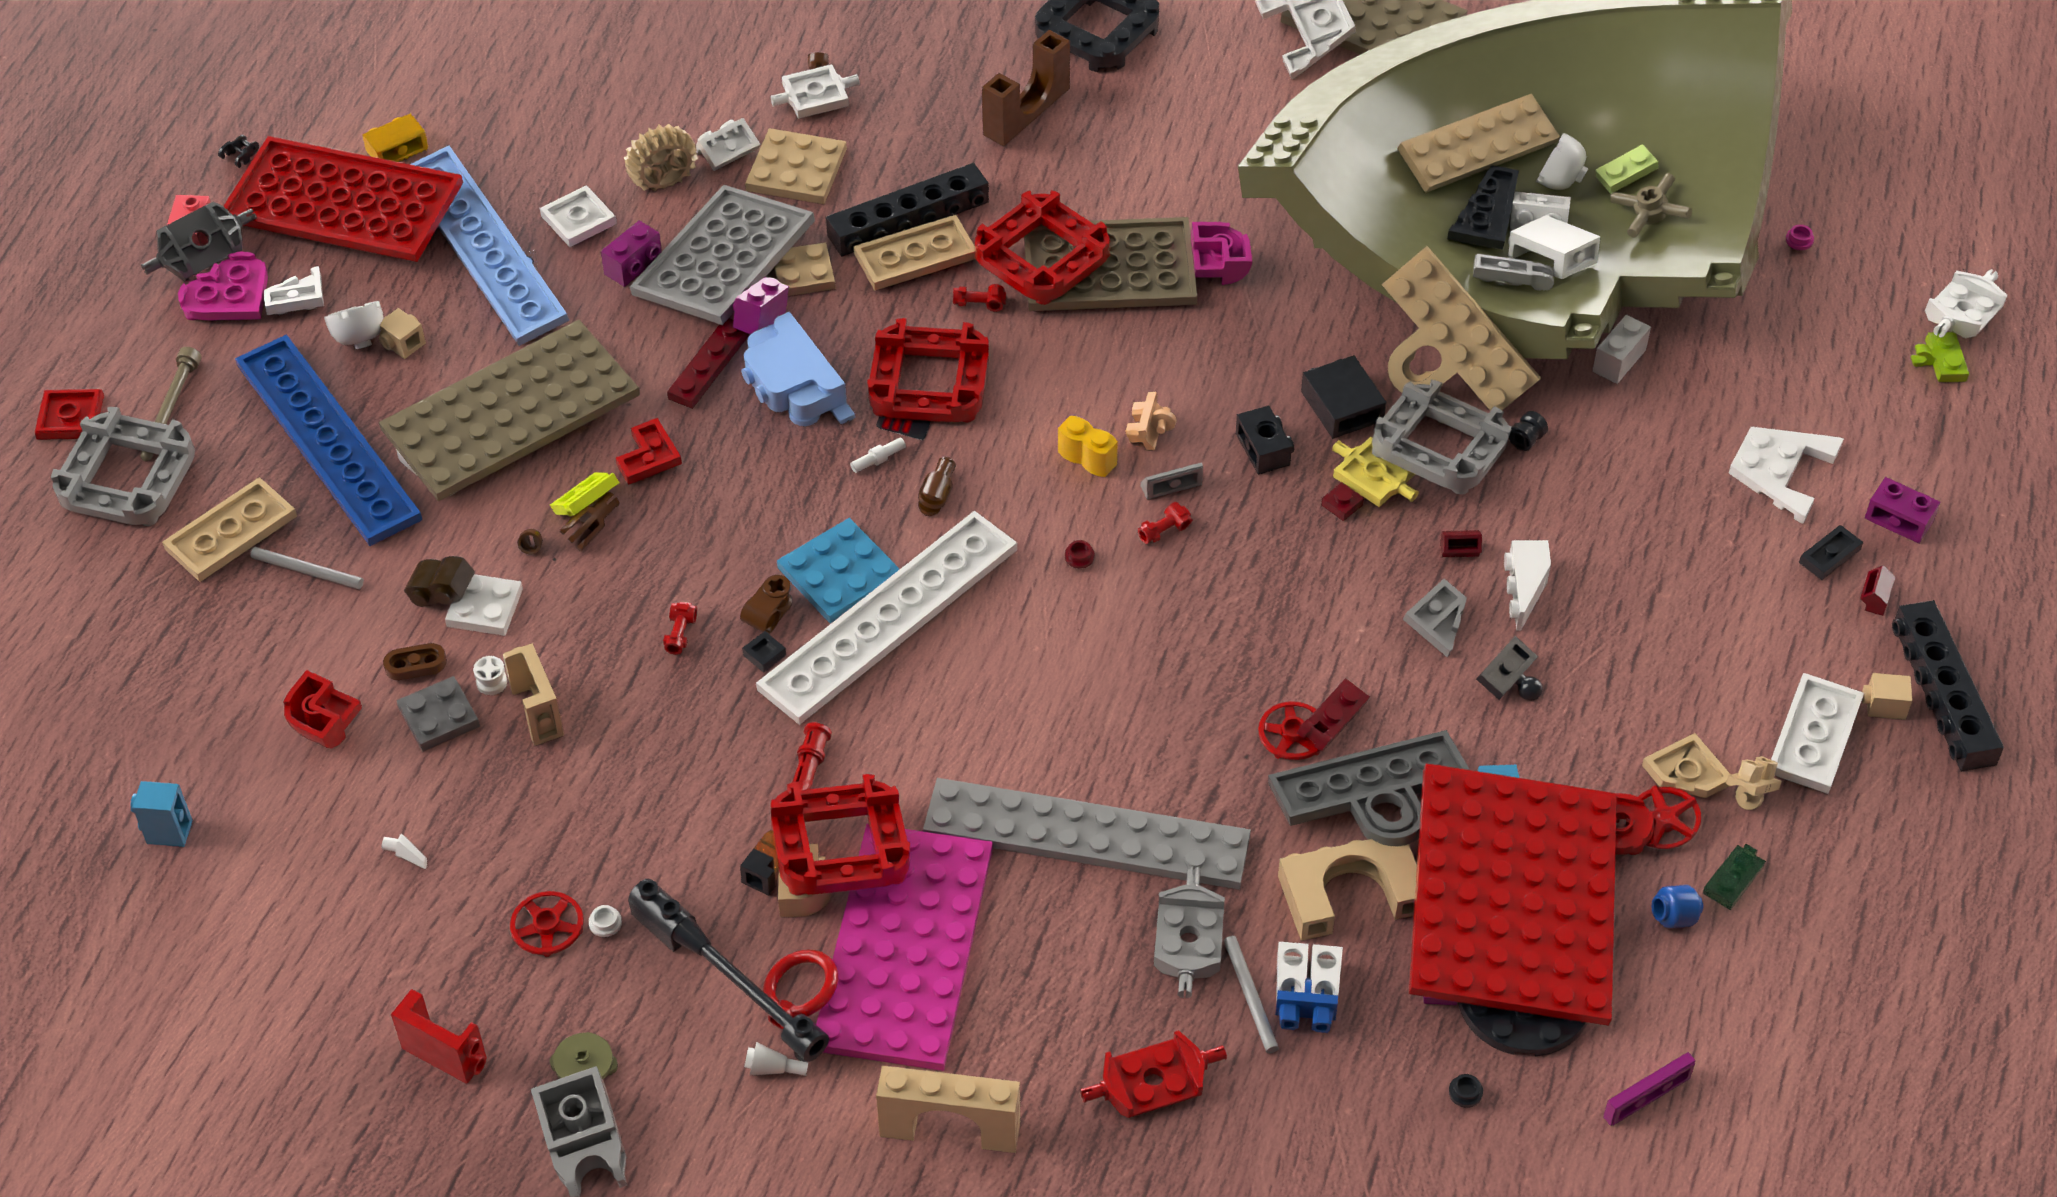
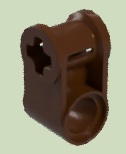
(768, 604)

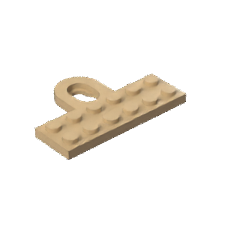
(1458, 330)

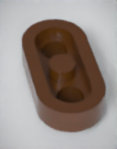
(414, 661)

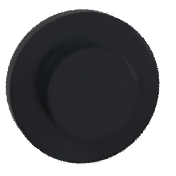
(1465, 1091)

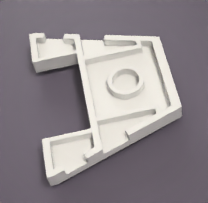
(1320, 23)
(1770, 459)

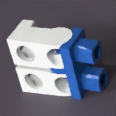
(1305, 996)

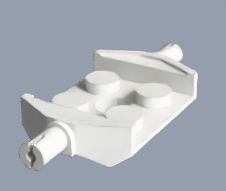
(1967, 292)

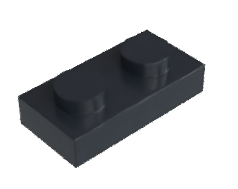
(1831, 552)

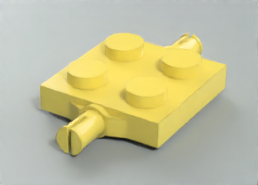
(1372, 475)

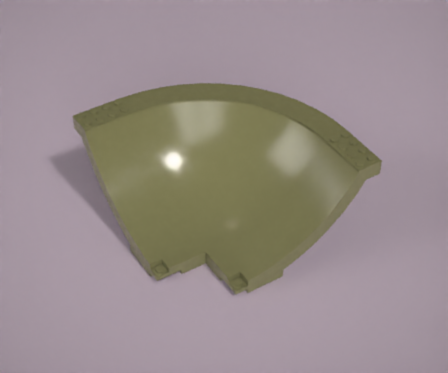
(1614, 74)

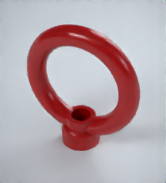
(792, 960)

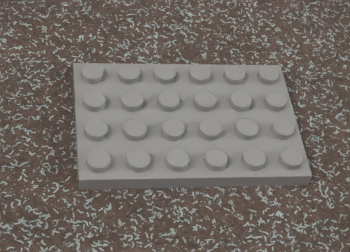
(722, 253)

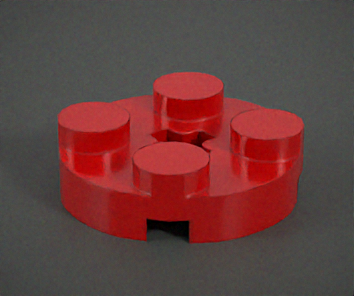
(1639, 821)

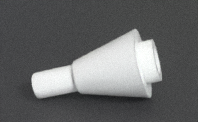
(767, 1061)

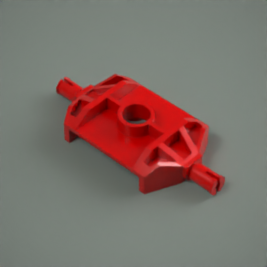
(1174, 1060)

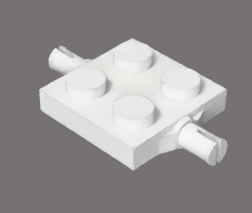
(815, 91)

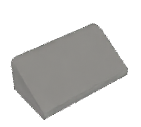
(1172, 481)

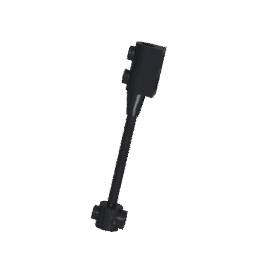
(679, 928)

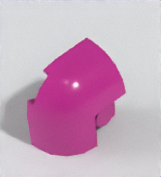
(1220, 251)

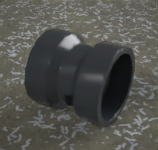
(1528, 430)

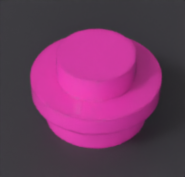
(1800, 237)

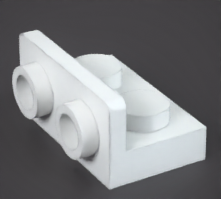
(727, 144)
(1532, 206)

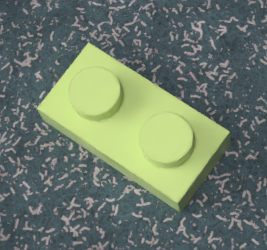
(1626, 169)

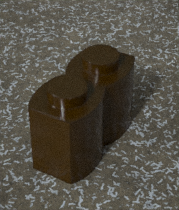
(439, 581)

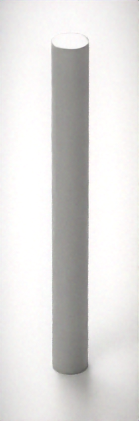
(307, 568)
(1251, 994)

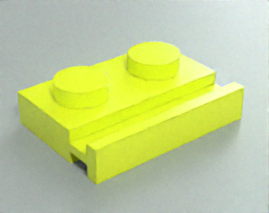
(584, 494)

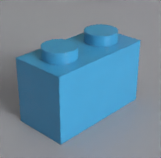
(161, 813)

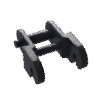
(236, 145)

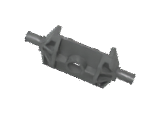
(185, 258)

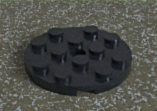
(1520, 1031)

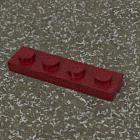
(707, 365)

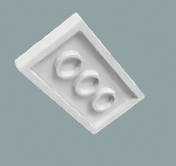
(1816, 732)

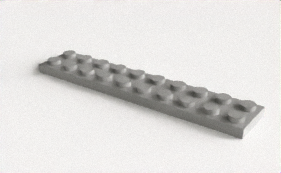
(1089, 832)

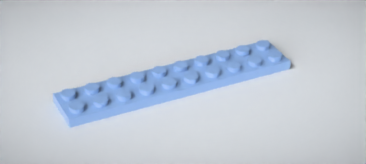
(495, 257)

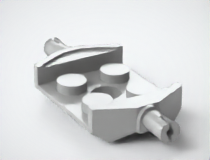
(1194, 911)

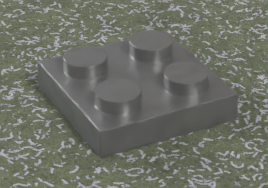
(438, 713)

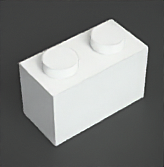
(1621, 349)

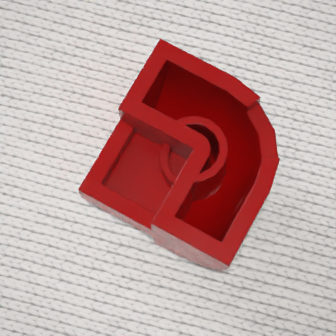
(319, 710)

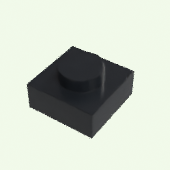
(764, 651)

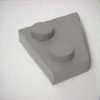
(1438, 616)

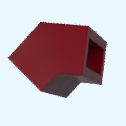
(1466, 537)
(1877, 590)

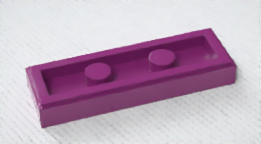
(1649, 1089)

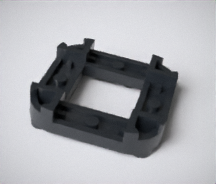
(1107, 52)

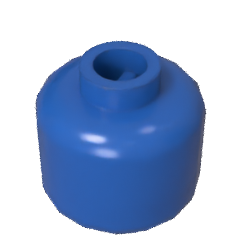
(1677, 906)

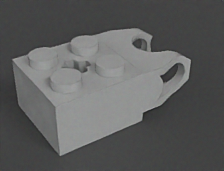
(583, 1140)

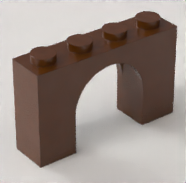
(1009, 112)

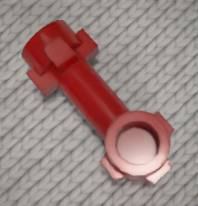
(994, 298)
(1175, 516)
(682, 614)

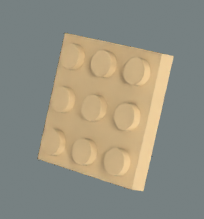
(796, 166)

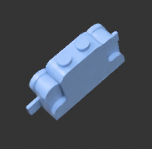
(793, 374)

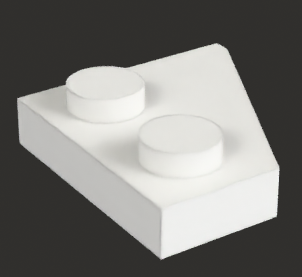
(295, 294)

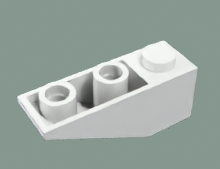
(1529, 574)

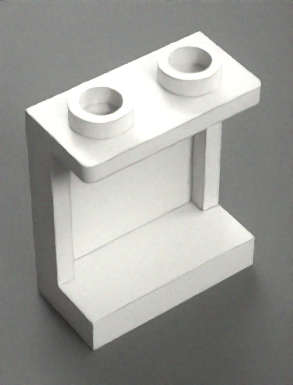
(1564, 243)

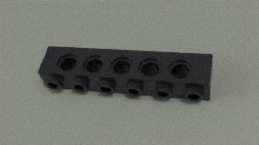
(908, 208)
(1947, 686)

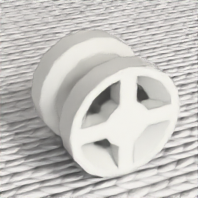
(488, 667)

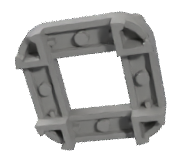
(1466, 469)
(143, 504)

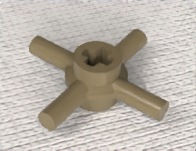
(1651, 205)

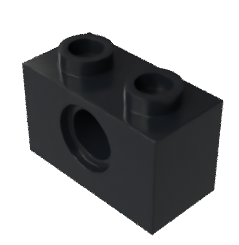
(1264, 439)

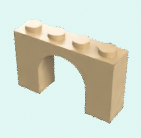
(1307, 874)
(986, 1101)

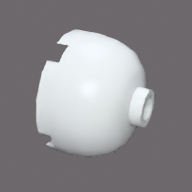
(1564, 164)
(356, 324)

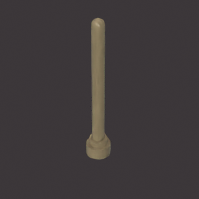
(187, 361)

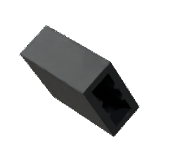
(1343, 396)

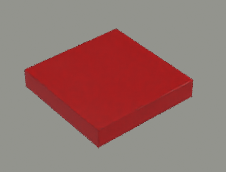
(64, 410)

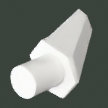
(405, 850)

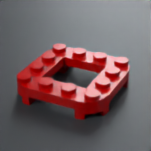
(1043, 283)
(902, 340)
(887, 829)

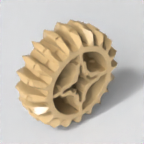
(658, 154)

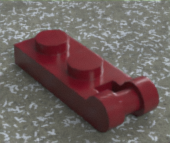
(1333, 714)

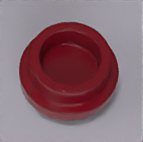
(1079, 554)

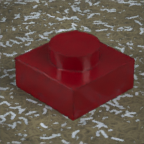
(1342, 501)

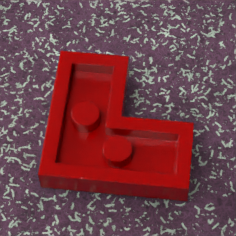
(654, 454)

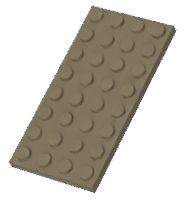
(508, 409)

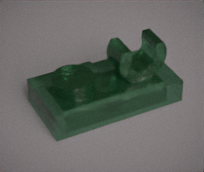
(1734, 876)

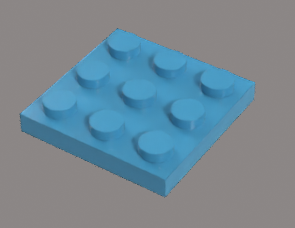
(837, 569)

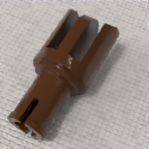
(936, 487)
(591, 518)

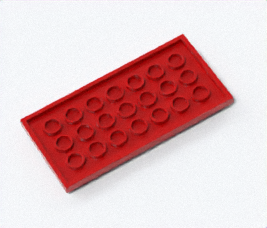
(344, 198)

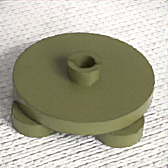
(582, 1053)

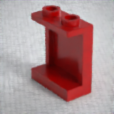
(453, 1054)

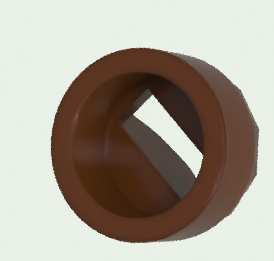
(817, 60)
(524, 542)

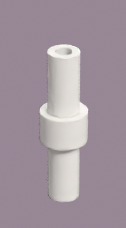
(878, 455)

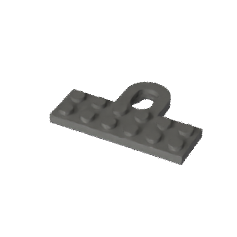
(1364, 780)

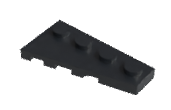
(1488, 210)

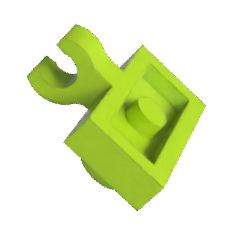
(1944, 355)

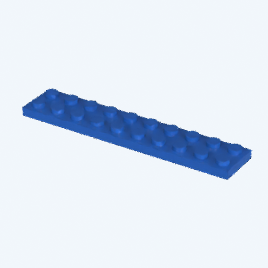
(329, 440)

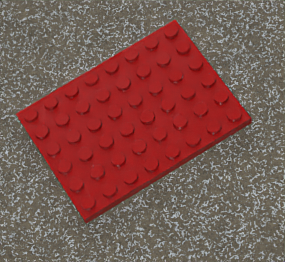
(1515, 895)

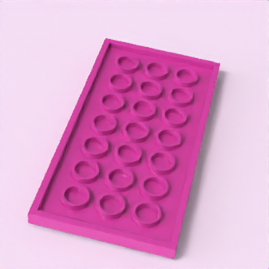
(907, 954)

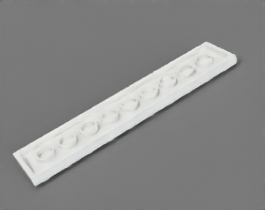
(886, 617)

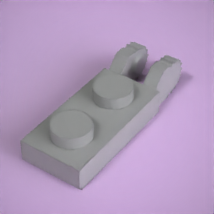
(1513, 271)

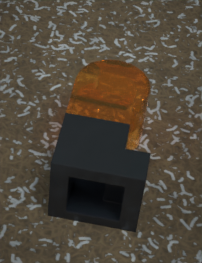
(761, 865)

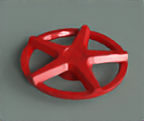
(1288, 730)
(1666, 816)
(546, 923)

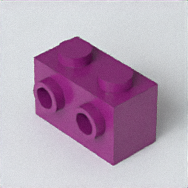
(631, 253)
(760, 305)
(1902, 510)

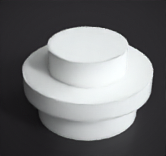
(605, 921)

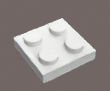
(578, 216)
(485, 605)

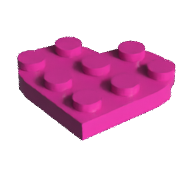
(228, 291)

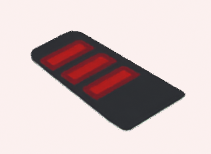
(907, 427)

